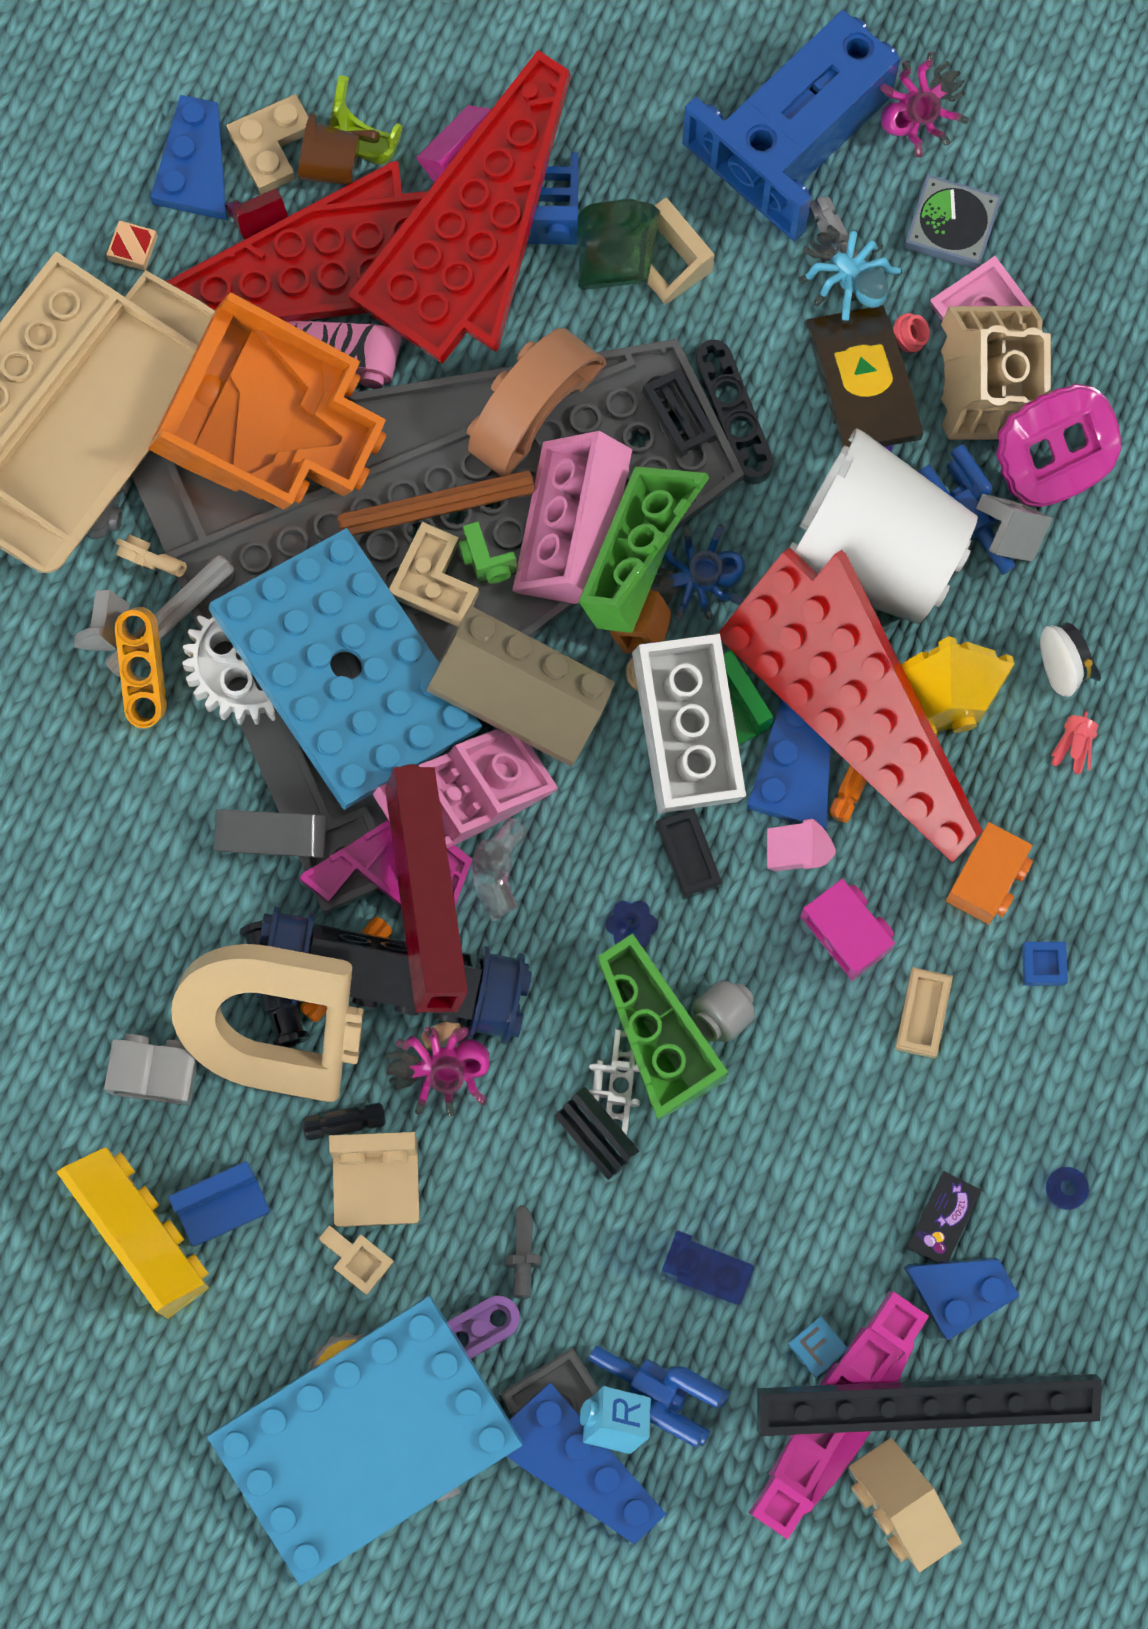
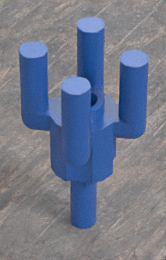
(971, 487)
(667, 1392)

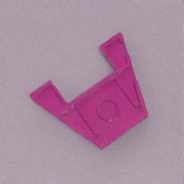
(375, 861)

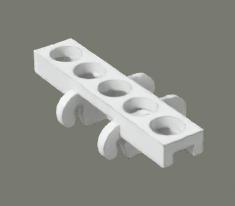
(615, 1098)

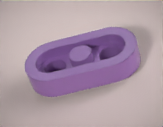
(480, 1330)

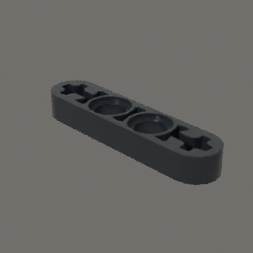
(737, 410)

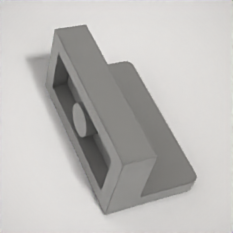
(1020, 528)

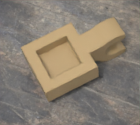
(359, 1262)

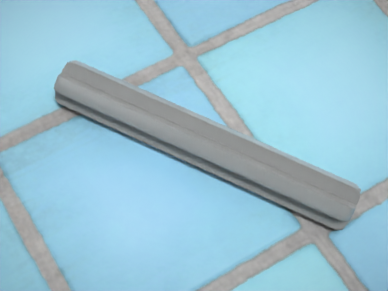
(183, 603)

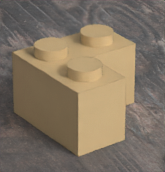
(904, 1505)

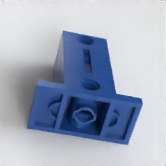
(795, 120)

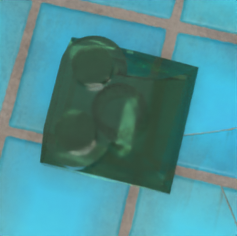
(616, 243)

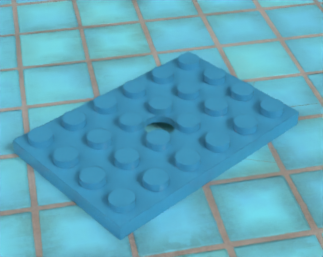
(354, 728)

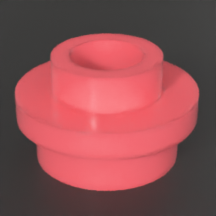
(911, 332)

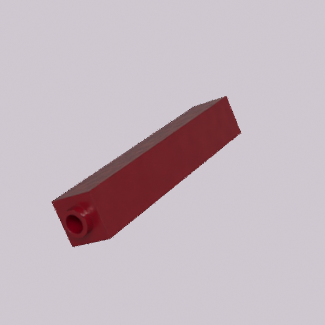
(425, 890)

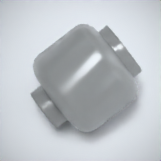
(724, 1011)

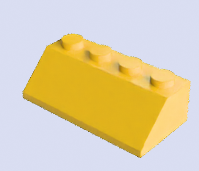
(135, 1231)

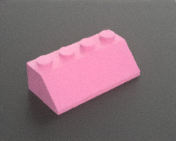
(570, 514)

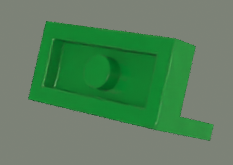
(748, 707)

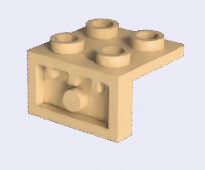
(375, 1179)

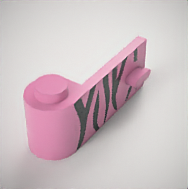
(369, 343)

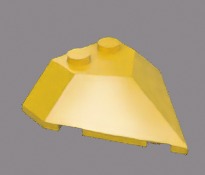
(957, 683)

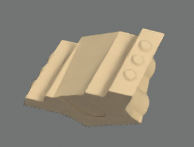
(991, 367)

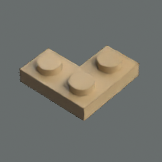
(260, 140)
(423, 580)

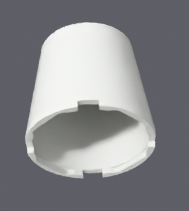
(891, 525)

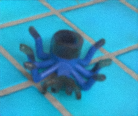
(705, 574)

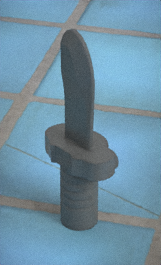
(523, 1260)

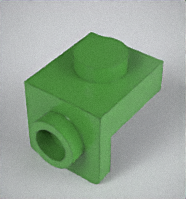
(475, 551)

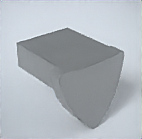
(102, 630)

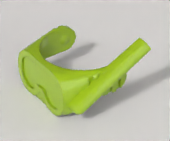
(342, 118)

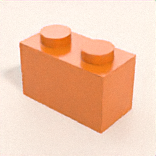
(990, 873)

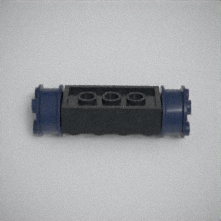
(384, 975)

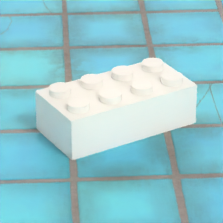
(688, 723)

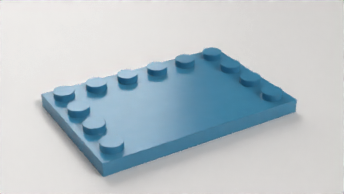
(365, 1440)

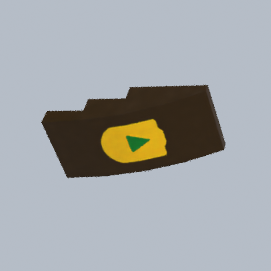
(864, 377)

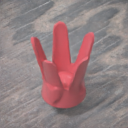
(1079, 734)

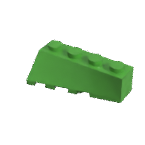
(636, 544)
(663, 1037)

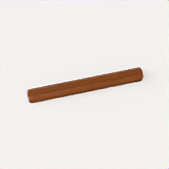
(437, 503)

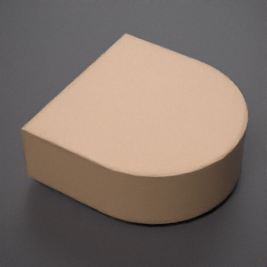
(444, 1032)

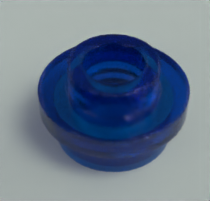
(1054, 1191)

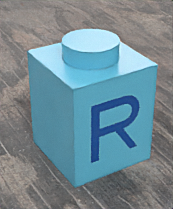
(616, 1420)

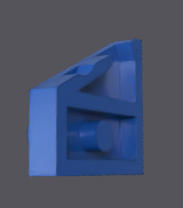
(961, 1291)

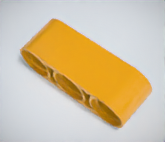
(132, 685)

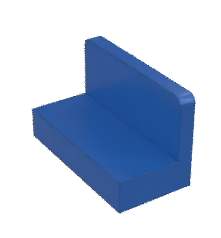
(220, 1204)

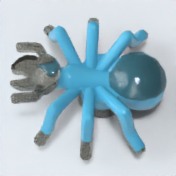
(856, 277)

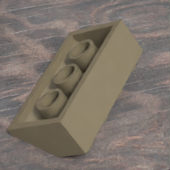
(520, 686)

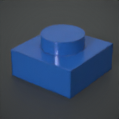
(1044, 964)

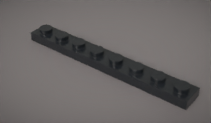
(928, 1404)

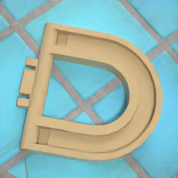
(275, 973)

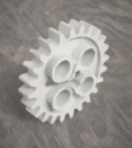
(215, 671)

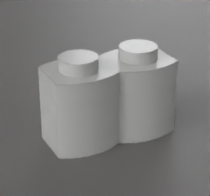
(151, 1070)

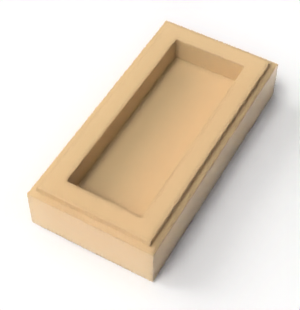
(923, 1013)

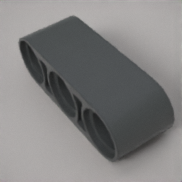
(269, 833)

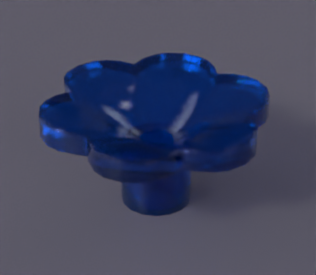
(644, 924)

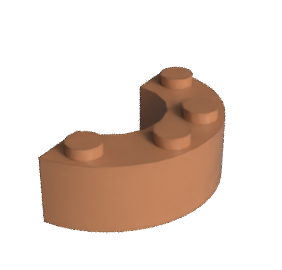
(528, 395)

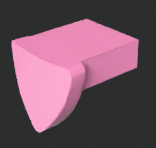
(798, 846)

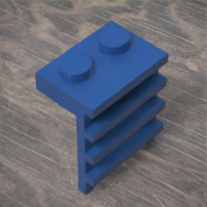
(557, 223)

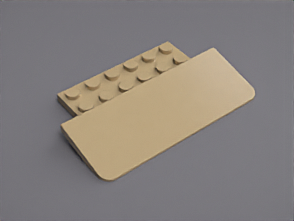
(82, 399)

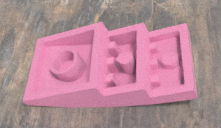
(484, 783)

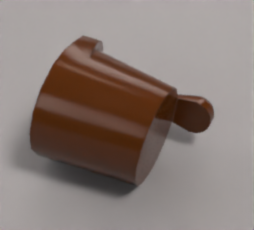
(330, 152)

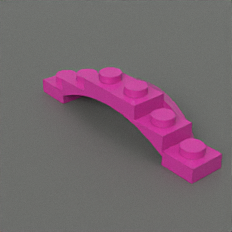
(816, 1461)

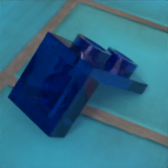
(706, 1269)

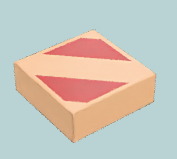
(132, 245)

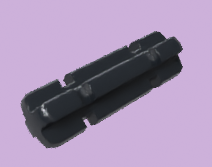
(344, 1121)

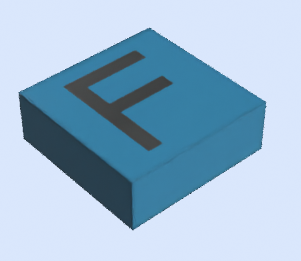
(818, 1346)

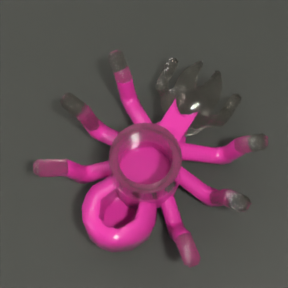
(924, 106)
(444, 1069)

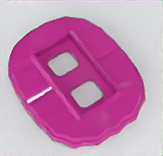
(1068, 471)

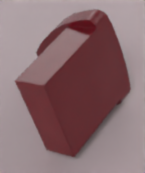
(257, 213)

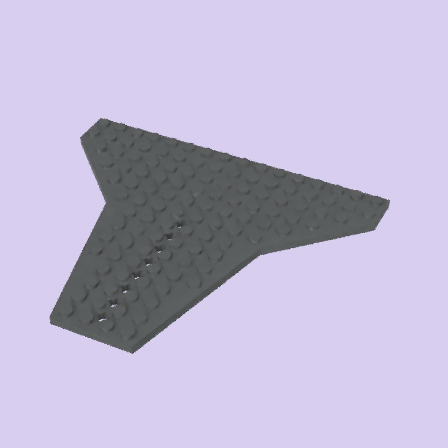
(419, 456)

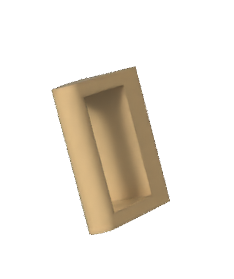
(688, 245)

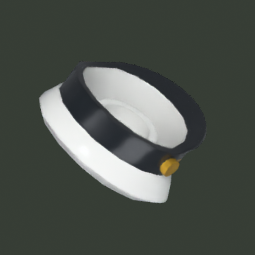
(1066, 658)

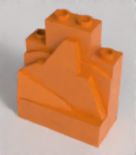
(268, 410)

